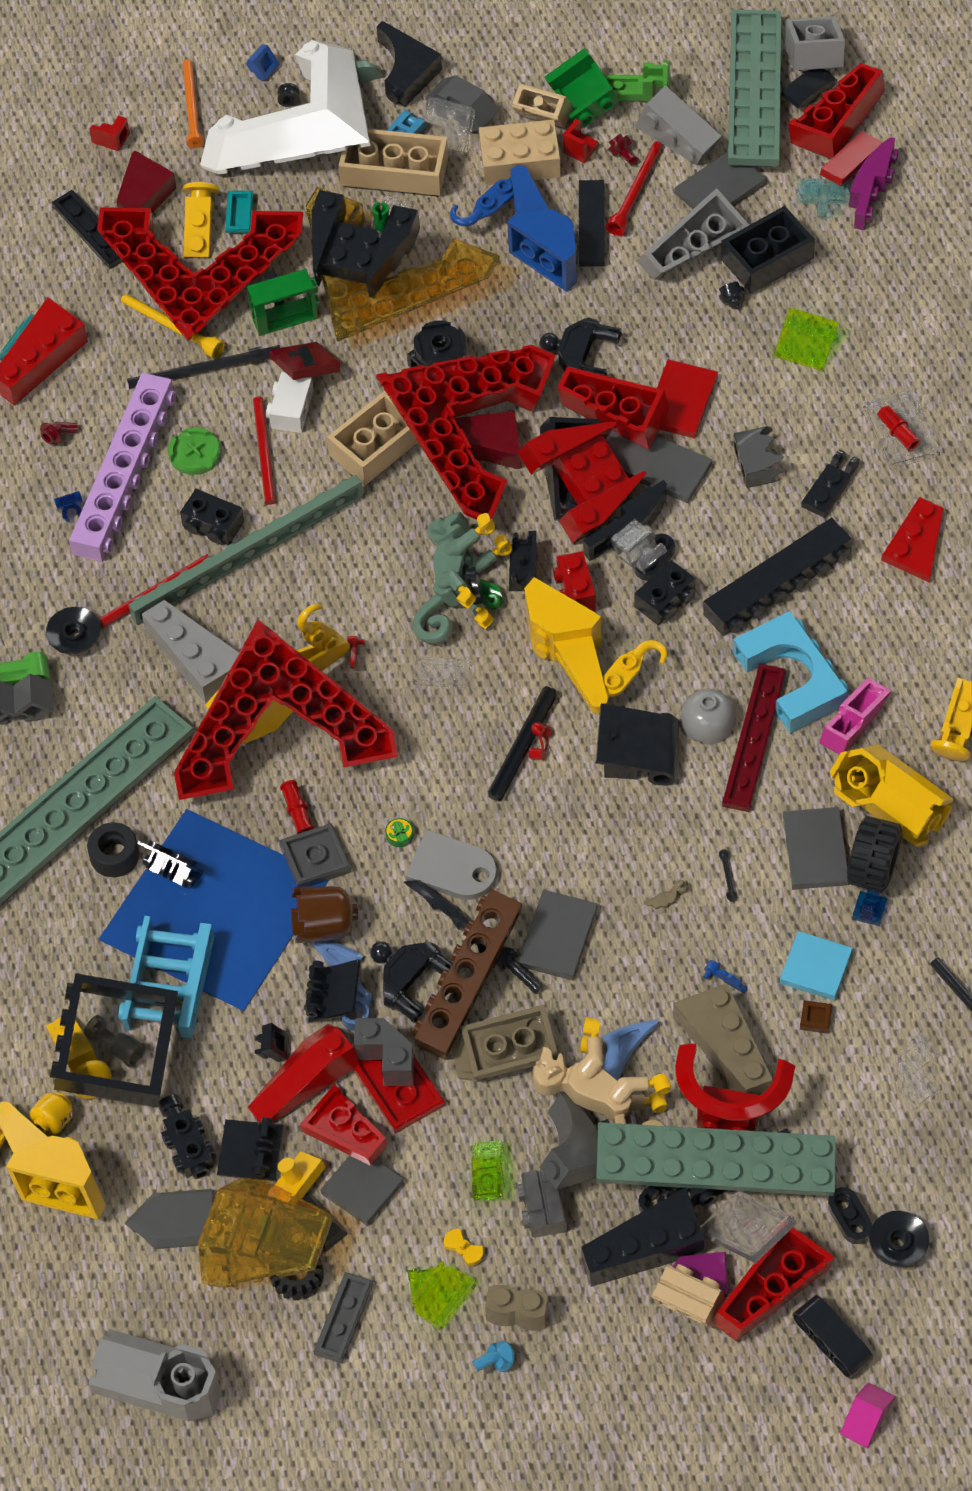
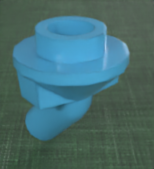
(499, 1354)

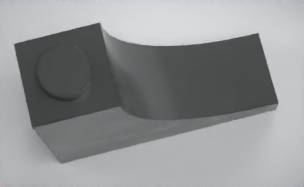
(577, 1150)

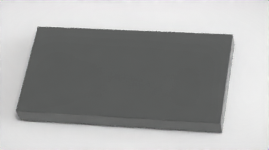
(665, 461)

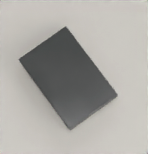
(732, 181)
(815, 848)
(558, 934)

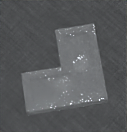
(457, 122)

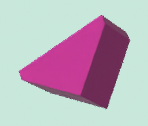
(866, 1414)

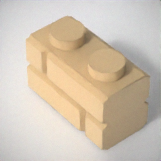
(542, 105)
(688, 1295)

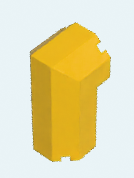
(891, 791)

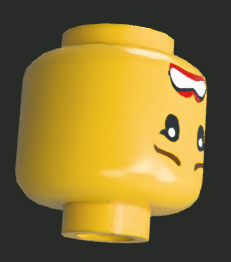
(52, 1113)

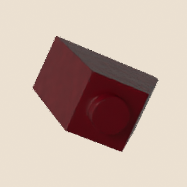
(145, 184)
(493, 438)

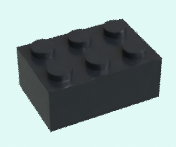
(767, 249)

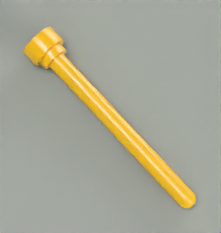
(211, 346)

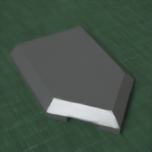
(172, 1218)

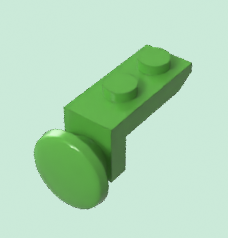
(641, 86)

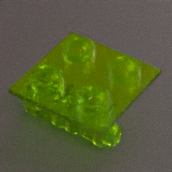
(806, 339)

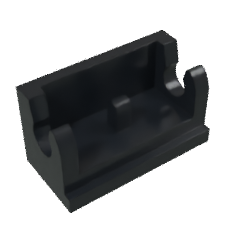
(522, 561)

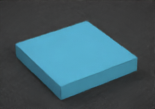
(816, 965)

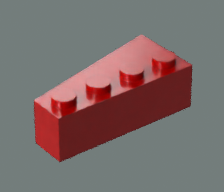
(839, 113)
(39, 350)
(632, 406)
(771, 1283)

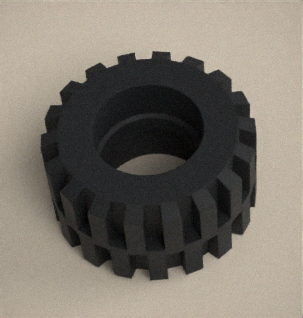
(874, 854)

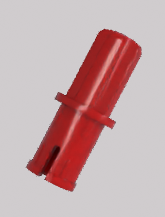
(898, 428)

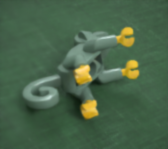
(450, 564)

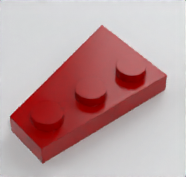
(916, 540)
(344, 1128)

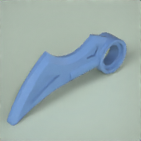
(338, 954)
(622, 1044)

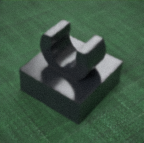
(273, 1043)

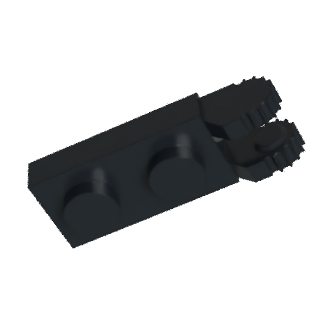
(829, 485)

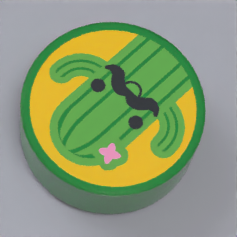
(399, 832)

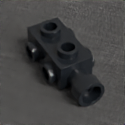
(185, 1140)

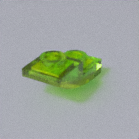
(487, 1170)

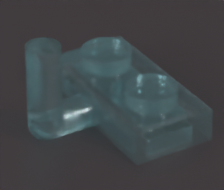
(822, 193)

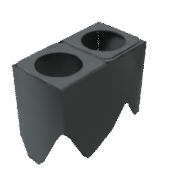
(755, 457)

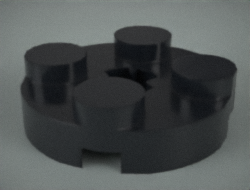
(436, 331)

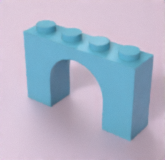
(787, 639)

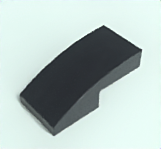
(807, 87)

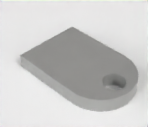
(450, 867)

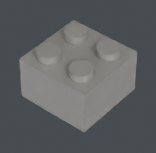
(814, 43)

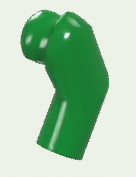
(492, 594)

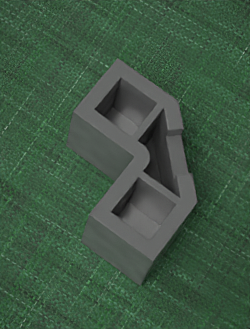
(467, 94)
(26, 699)
(381, 1041)

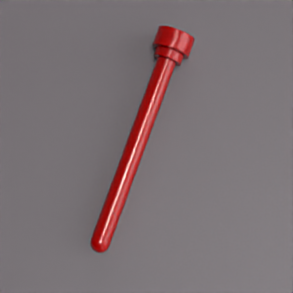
(618, 222)

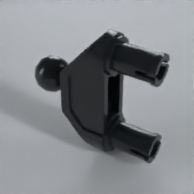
(577, 341)
(404, 969)

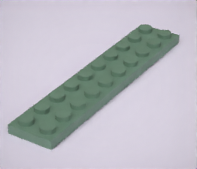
(88, 792)

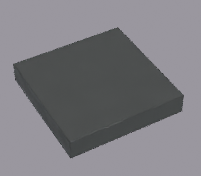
(315, 856)
(361, 1188)

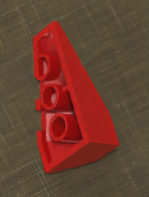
(308, 1070)

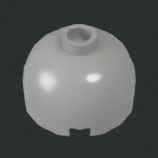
(707, 716)

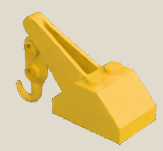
(571, 636)
(324, 649)
(48, 1168)

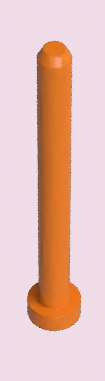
(194, 139)

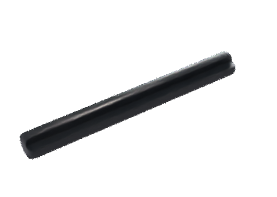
(521, 744)

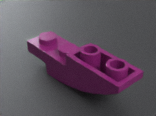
(872, 179)

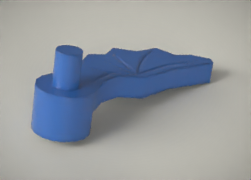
(713, 969)

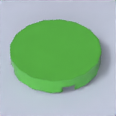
(194, 451)

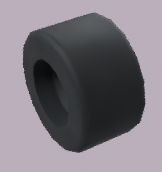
(117, 864)

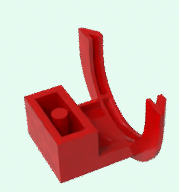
(728, 1108)

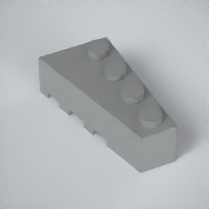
(693, 235)
(190, 647)

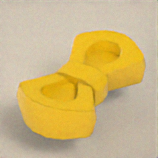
(455, 1242)

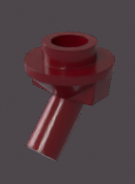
(619, 146)
(52, 432)

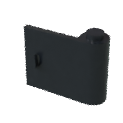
(640, 743)

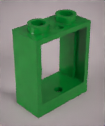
(287, 314)

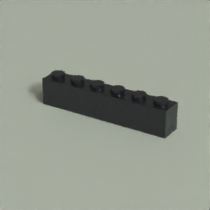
(777, 577)

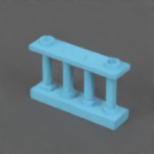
(188, 993)

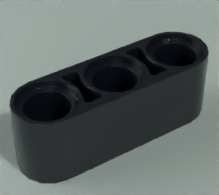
(832, 1336)

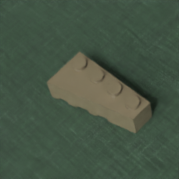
(723, 1035)

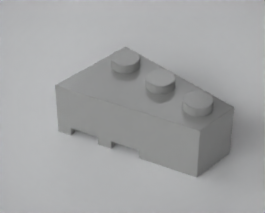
(677, 126)

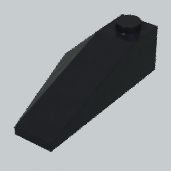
(559, 494)

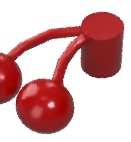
(544, 731)

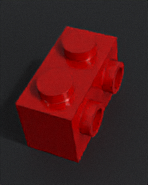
(575, 579)

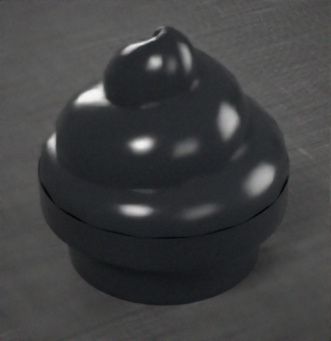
(732, 294)

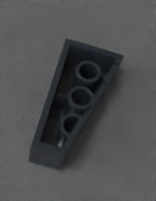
(645, 1241)

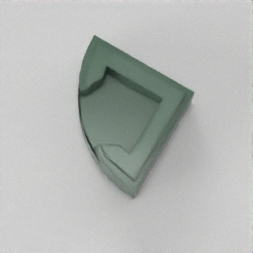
(368, 72)

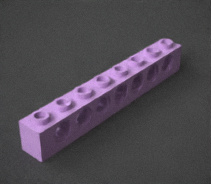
(85, 539)

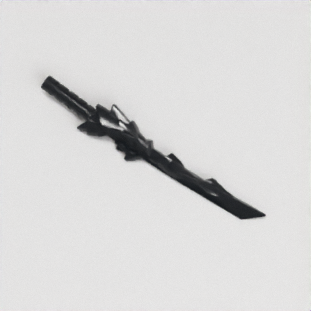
(507, 955)

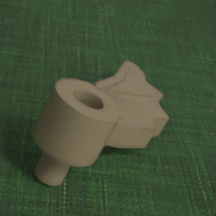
(665, 898)

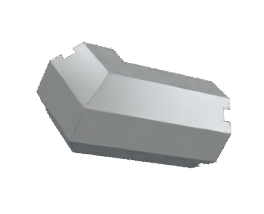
(156, 1376)

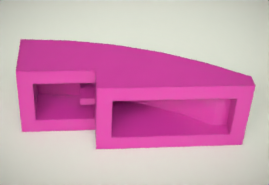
(854, 716)

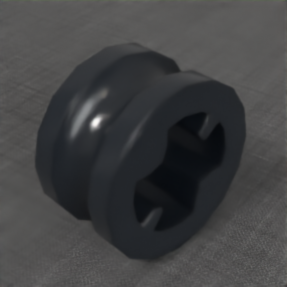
(288, 95)

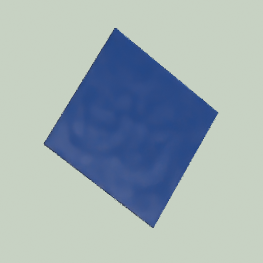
(239, 893)

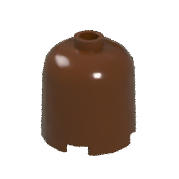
(322, 914)

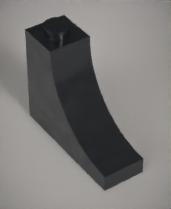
(413, 65)

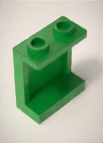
(584, 87)

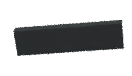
(591, 223)
(85, 224)

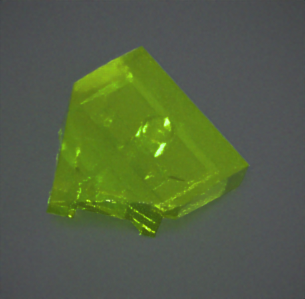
(439, 1293)

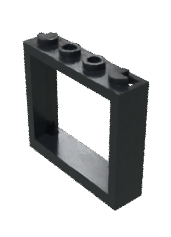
(106, 1087)

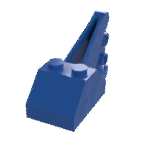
(535, 233)

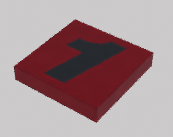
(305, 360)

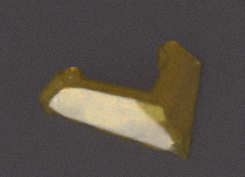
(414, 287)

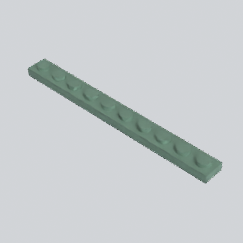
(250, 547)

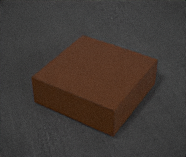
(816, 1017)

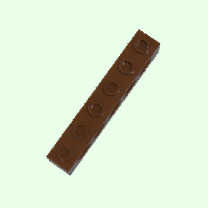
(441, 1040)

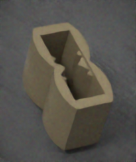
(510, 1307)

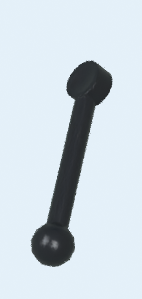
(731, 894)

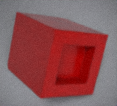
(112, 135)
(578, 144)

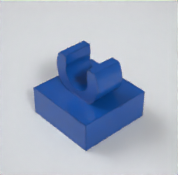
(262, 62)

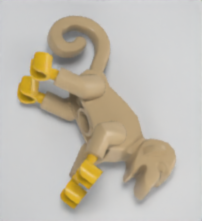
(594, 1087)

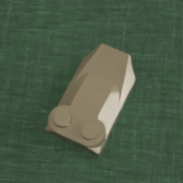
(503, 1044)

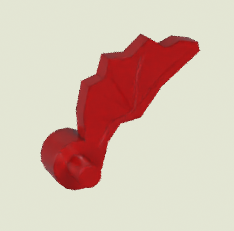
(354, 641)

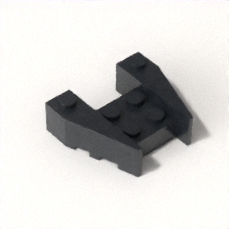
(359, 251)

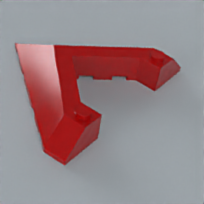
(188, 297)
(448, 389)
(268, 672)

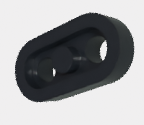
(651, 570)
(851, 1216)

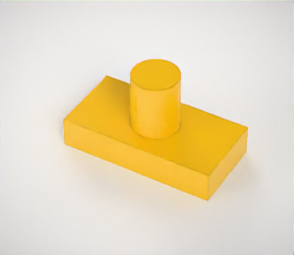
(299, 1173)

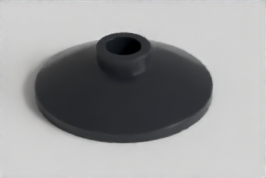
(71, 621)
(899, 1226)

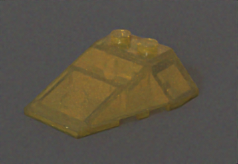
(259, 1234)

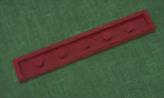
(754, 738)

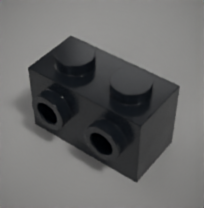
(212, 517)
(665, 593)

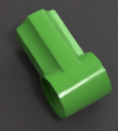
(32, 663)

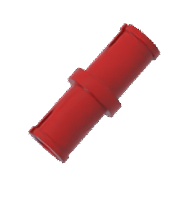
(296, 806)

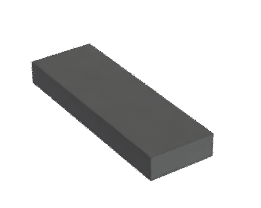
(343, 1317)

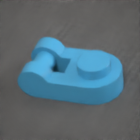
(406, 118)

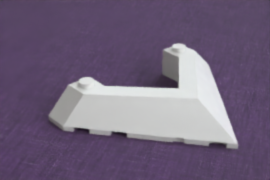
(324, 125)

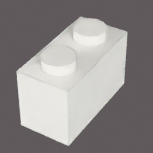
(290, 403)

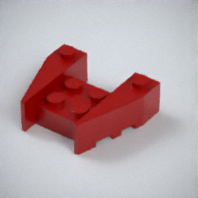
(587, 471)

